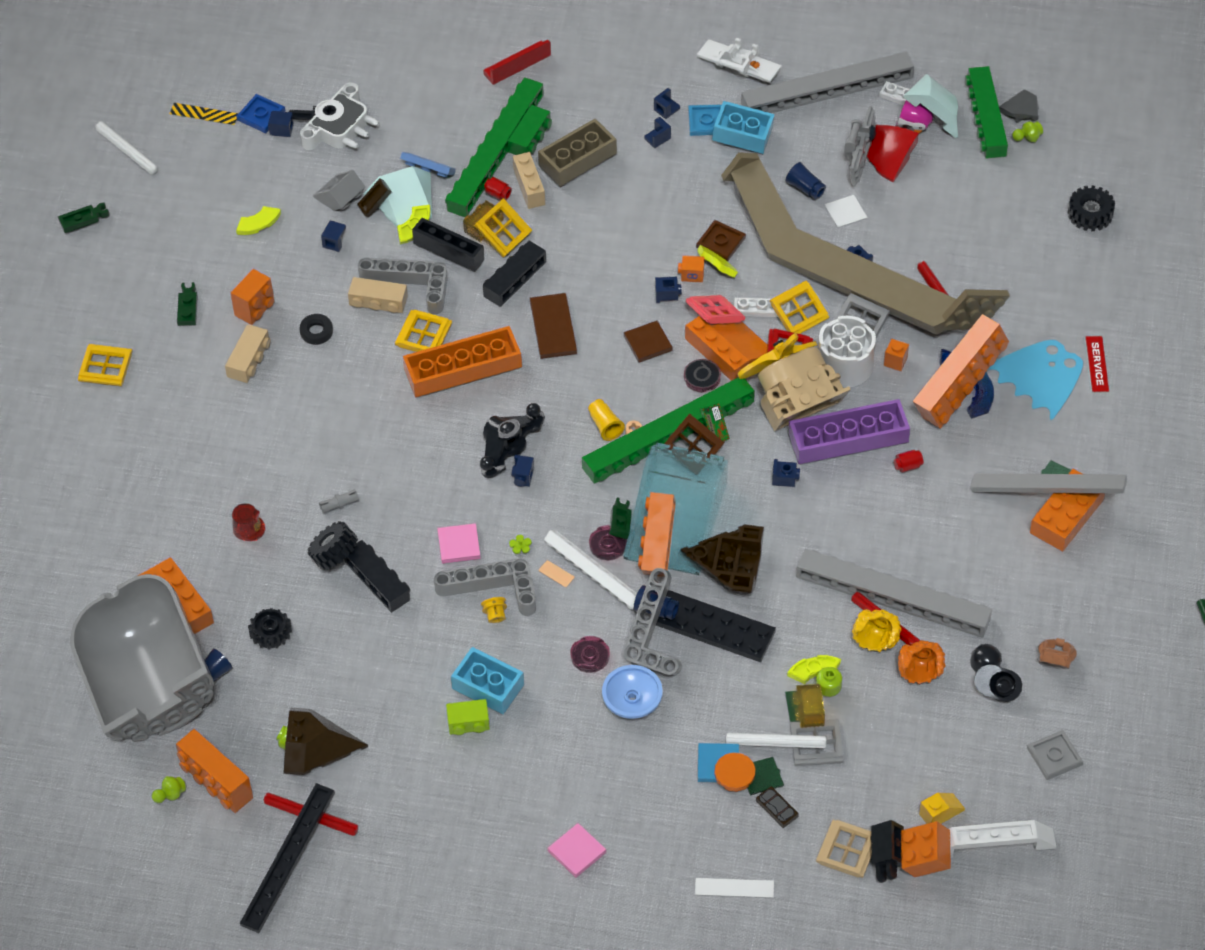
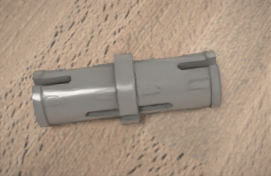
(338, 501)

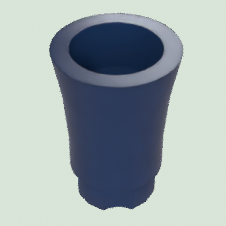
(805, 181)
(669, 608)
(217, 664)

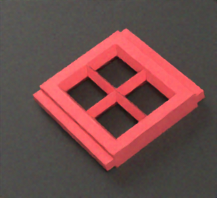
(697, 303)

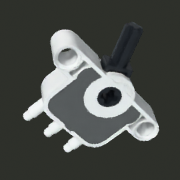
(335, 120)

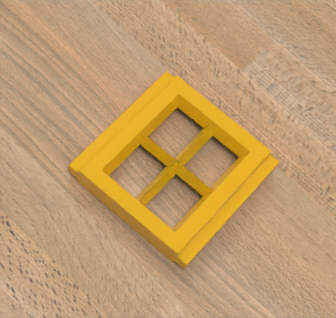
(513, 217)
(791, 294)
(408, 327)
(102, 378)

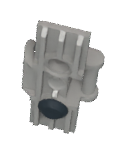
(861, 135)

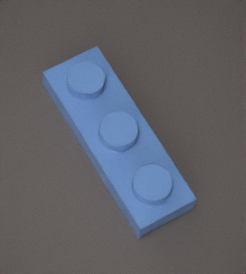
(427, 165)

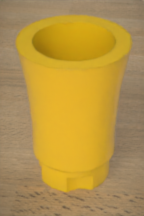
(606, 421)

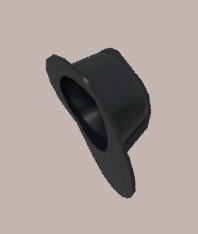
(998, 683)

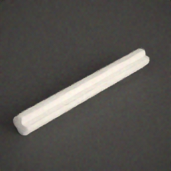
(127, 148)
(776, 740)

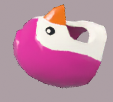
(917, 117)

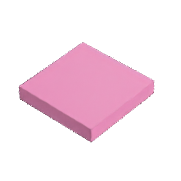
(458, 543)
(576, 850)

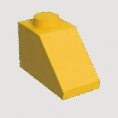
(940, 807)

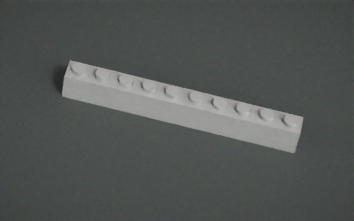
(829, 84)
(894, 593)

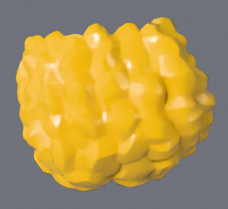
(876, 630)

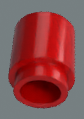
(497, 188)
(908, 460)

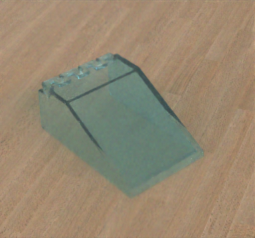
(698, 491)

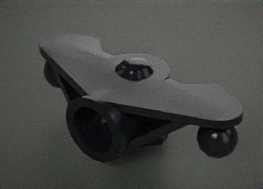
(507, 438)

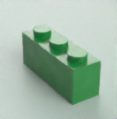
(529, 131)

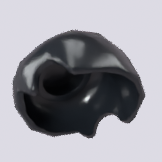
(985, 655)

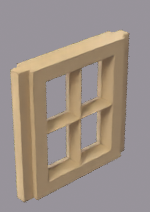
(830, 841)

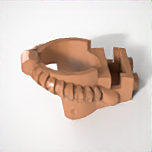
(1057, 657)

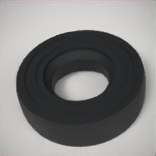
(318, 338)

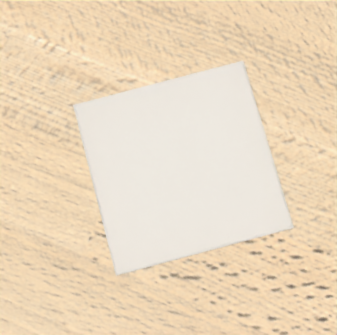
(845, 211)

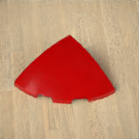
(891, 150)

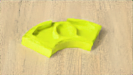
(259, 221)
(405, 230)
(716, 260)
(809, 668)

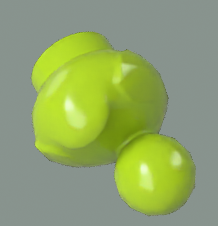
(1029, 130)
(170, 789)

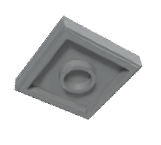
(1054, 755)

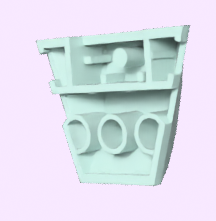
(937, 100)
(409, 189)

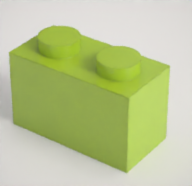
(467, 717)

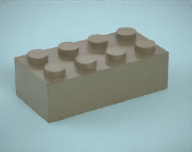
(577, 152)

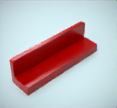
(518, 61)

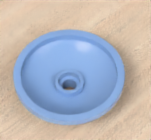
(628, 683)

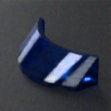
(984, 392)

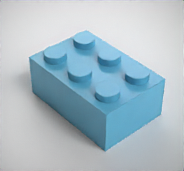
(743, 127)
(487, 678)

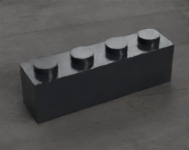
(448, 244)
(514, 273)
(378, 577)

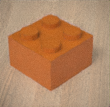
(252, 296)
(925, 849)

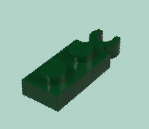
(82, 217)
(187, 306)
(620, 519)

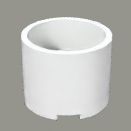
(849, 349)

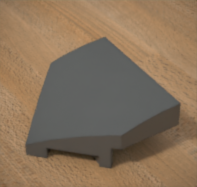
(1021, 106)

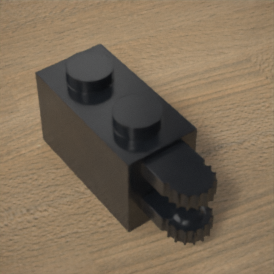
(886, 849)

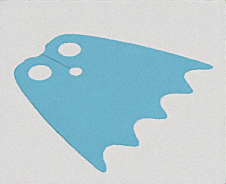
(1034, 377)

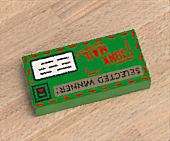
(715, 420)

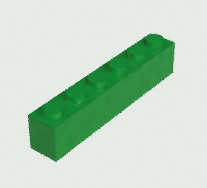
(987, 112)

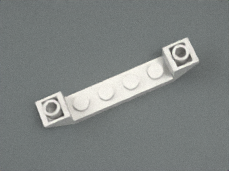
(1002, 834)

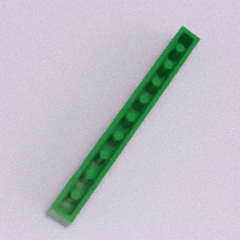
(493, 149)
(636, 445)

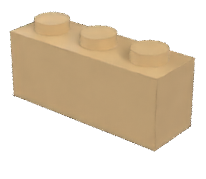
(529, 180)
(377, 295)
(247, 353)

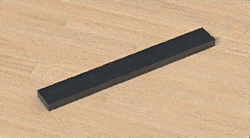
(287, 858)

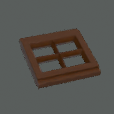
(700, 429)

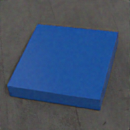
(258, 111)

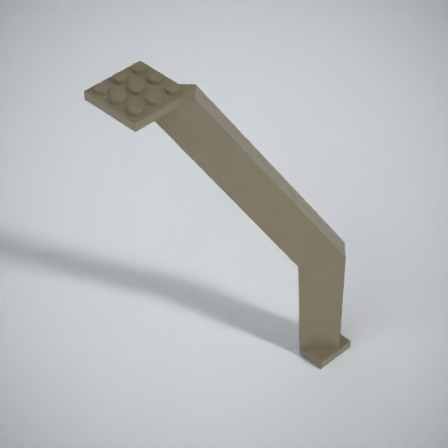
(846, 270)

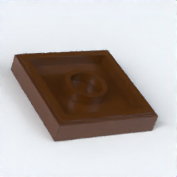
(722, 239)
(648, 341)

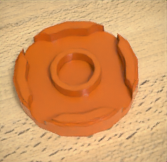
(735, 771)

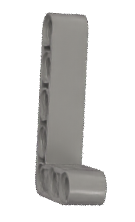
(409, 272)
(513, 572)
(649, 626)

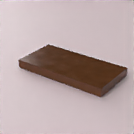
(553, 325)

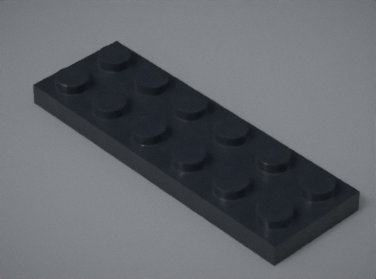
(719, 627)

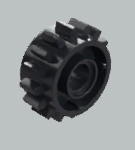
(272, 637)

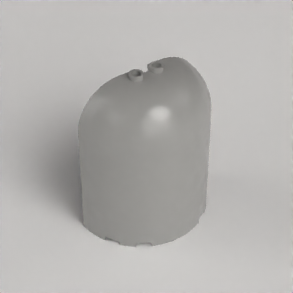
(140, 660)

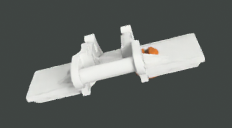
(739, 59)

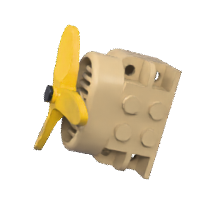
(795, 382)

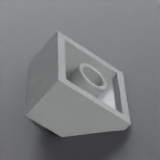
(340, 190)

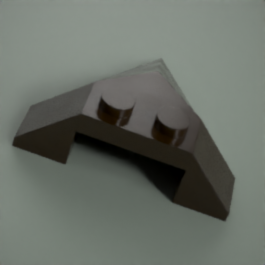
(731, 556)
(315, 742)

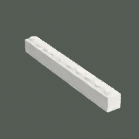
(591, 567)

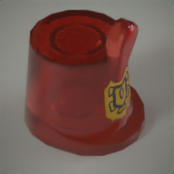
(247, 523)

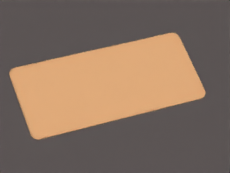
(556, 573)

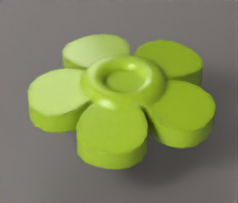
(520, 544)

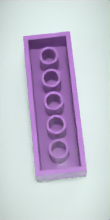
(849, 431)

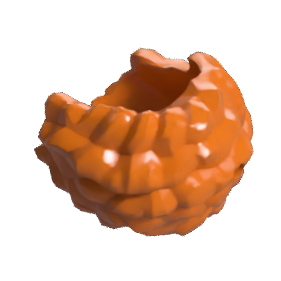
(921, 661)

